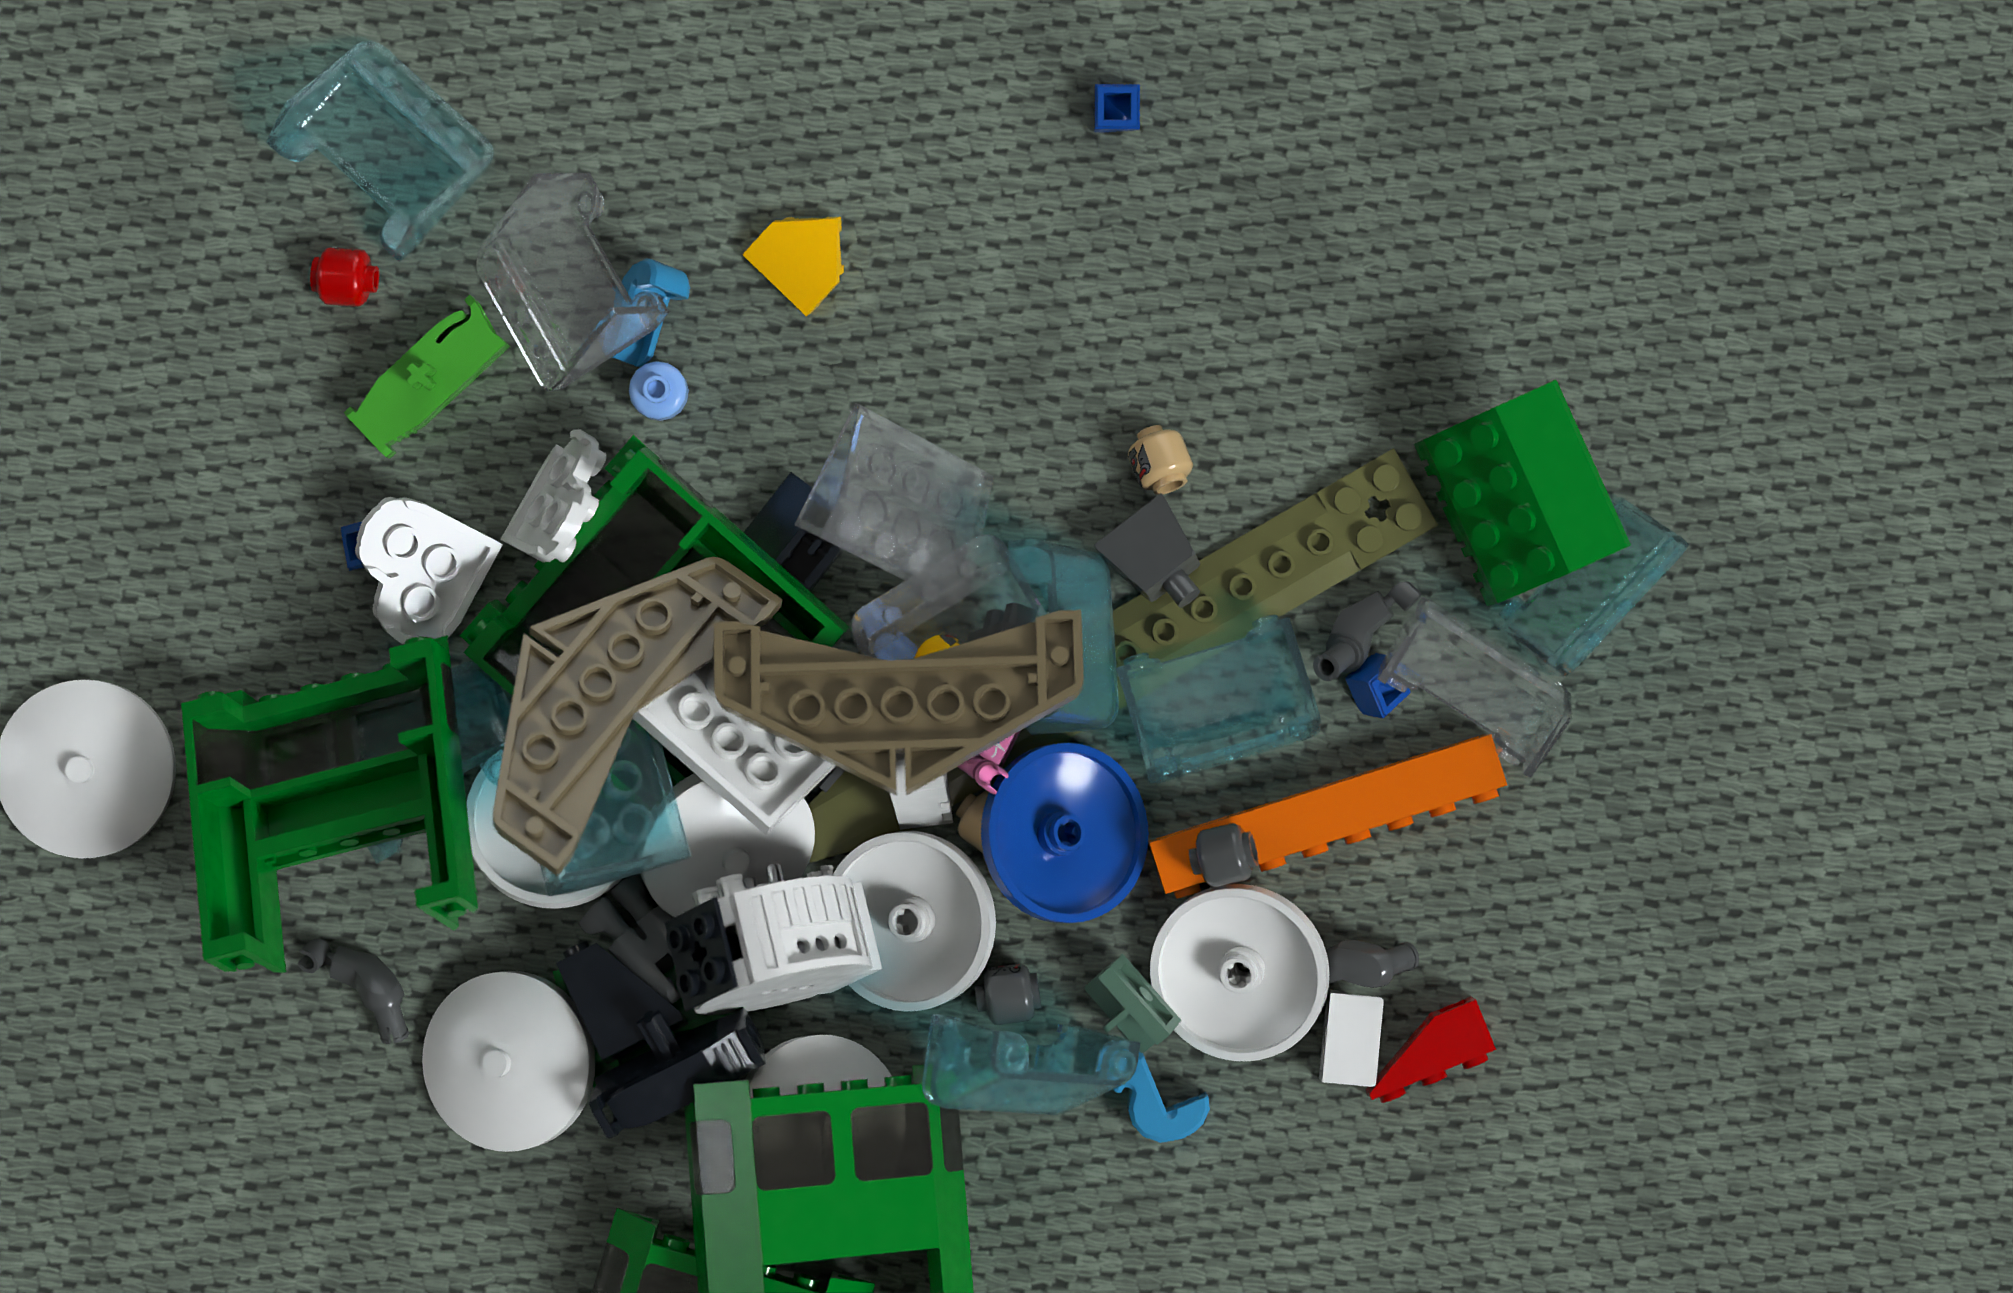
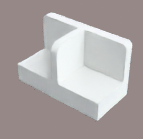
(1351, 1039)

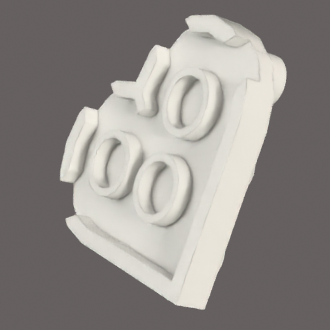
(557, 501)
(424, 567)

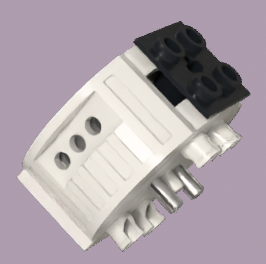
(771, 941)

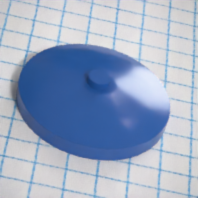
(1064, 833)

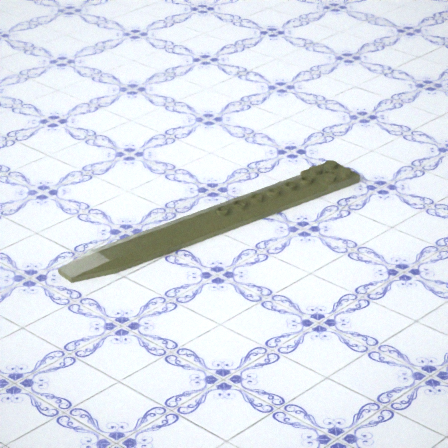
(1239, 583)

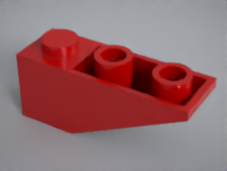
(1442, 1041)

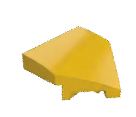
(800, 258)

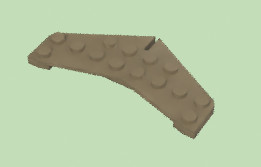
(578, 707)
(927, 707)

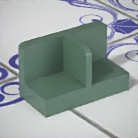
(1132, 1004)

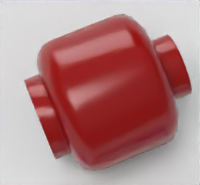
(344, 276)

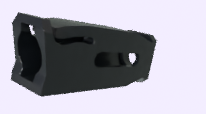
(665, 1075)

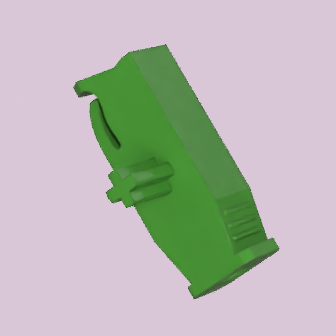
(428, 377)

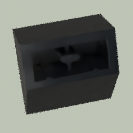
(791, 547)

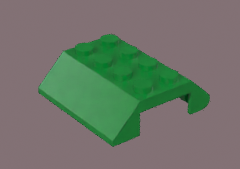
(1523, 493)

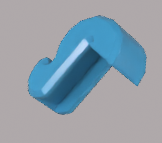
(668, 284)
(1151, 1116)

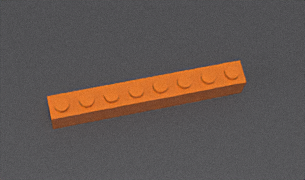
(1345, 809)

